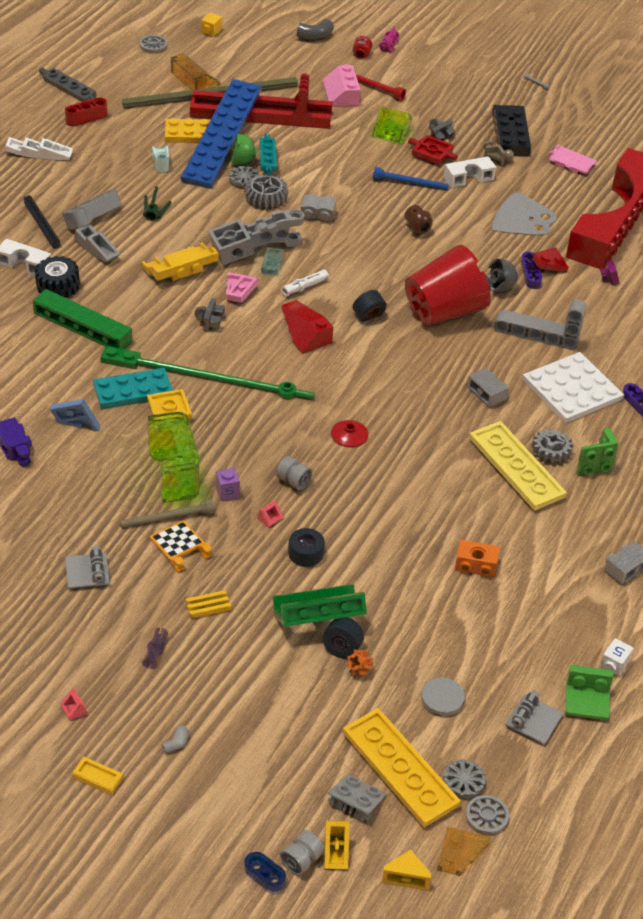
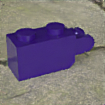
(15, 442)

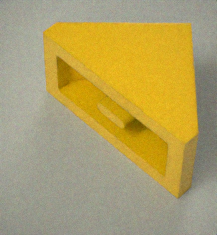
(336, 844)
(407, 872)

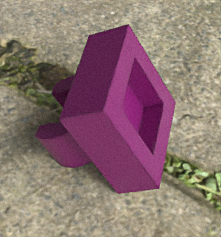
(610, 273)

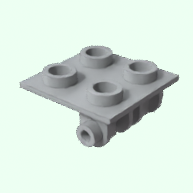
(87, 569)
(534, 718)
(358, 795)

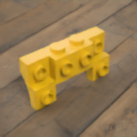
(181, 263)

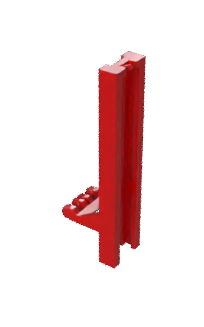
(272, 110)

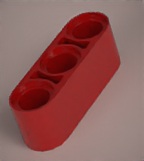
(86, 111)

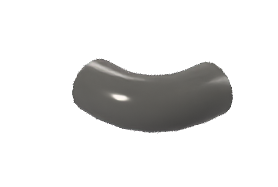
(315, 32)

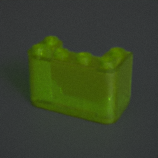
(173, 440)

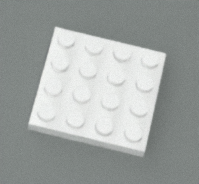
(572, 387)

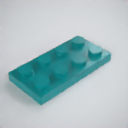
(130, 387)

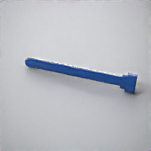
(380, 174)

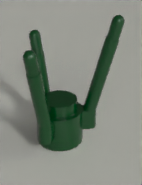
(152, 211)

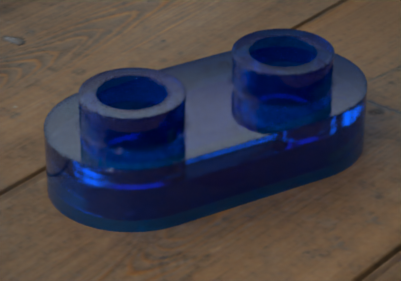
(267, 871)

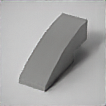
(96, 243)

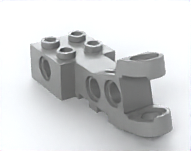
(237, 240)

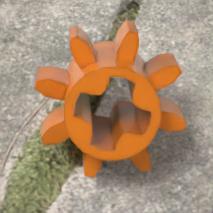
(360, 662)

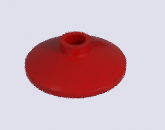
(349, 433)

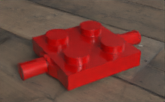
(432, 149)

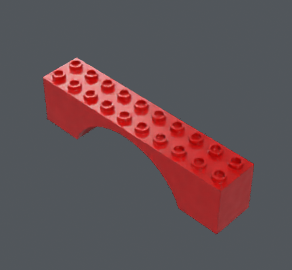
(599, 235)

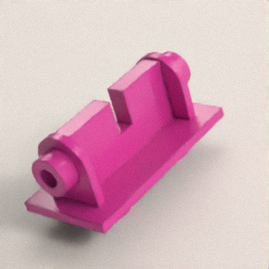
(389, 40)

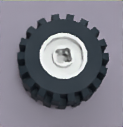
(58, 276)

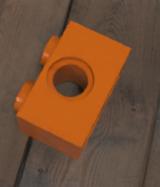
(477, 558)

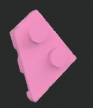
(239, 286)

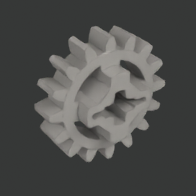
(552, 445)

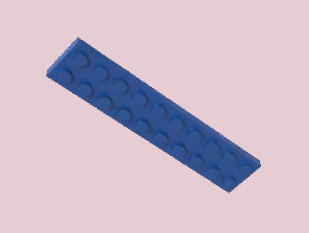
(220, 134)

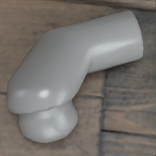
(179, 740)

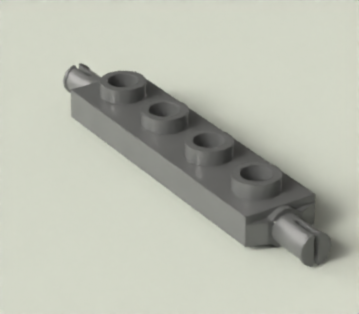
(68, 84)

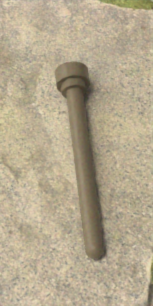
(204, 507)

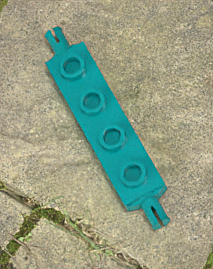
(268, 159)

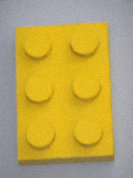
(185, 130)

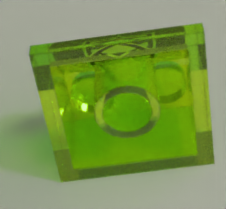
(392, 124)

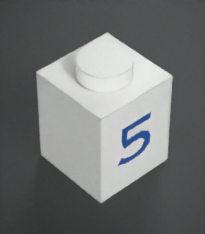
(616, 657)

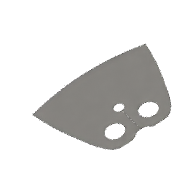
(514, 216)

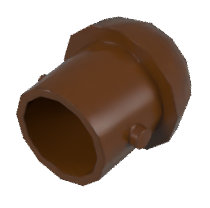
(418, 219)

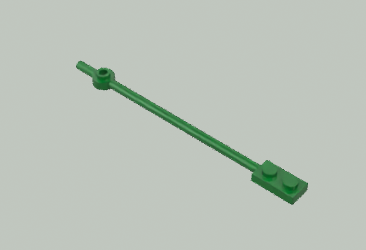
(131, 359)

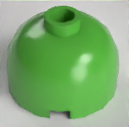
(243, 150)

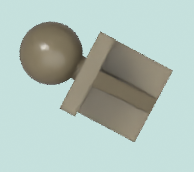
(496, 152)

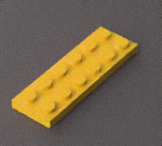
(401, 767)

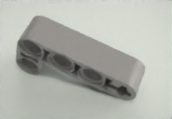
(82, 214)

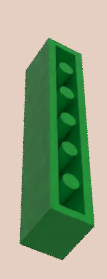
(82, 320)

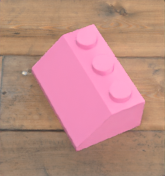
(342, 86)

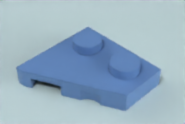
(75, 413)

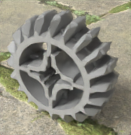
(266, 191)

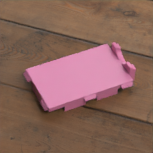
(573, 160)

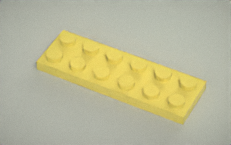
(517, 465)

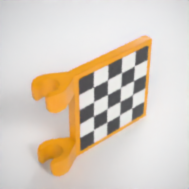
(179, 541)

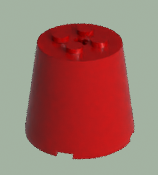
(448, 287)

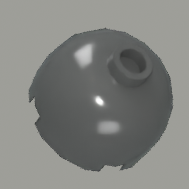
(501, 276)

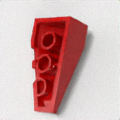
(307, 326)

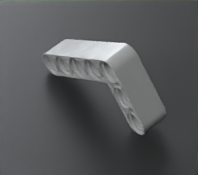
(543, 330)

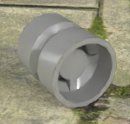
(293, 472)
(300, 853)

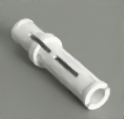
(300, 284)

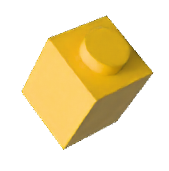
(211, 24)

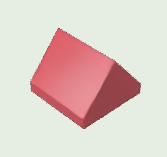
(270, 514)
(73, 705)

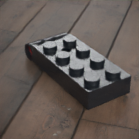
(512, 129)

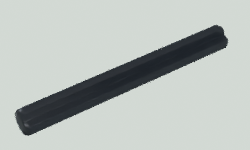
(41, 221)

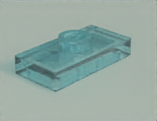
(272, 261)

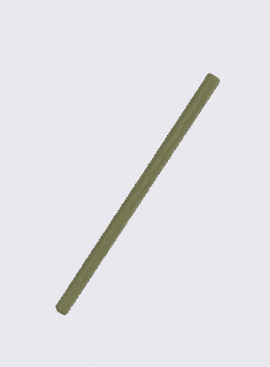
(187, 95)

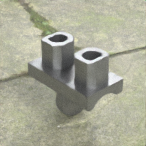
(438, 129)
(210, 315)

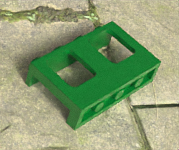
(319, 605)

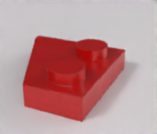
(550, 260)

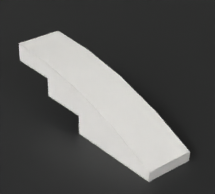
(40, 150)

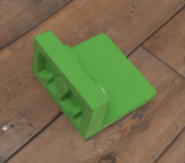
(599, 456)
(588, 692)

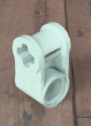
(161, 159)

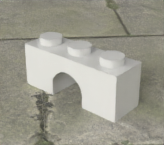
(479, 168)
(14, 252)

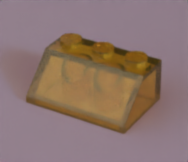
(192, 73)

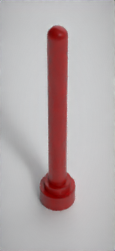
(399, 92)

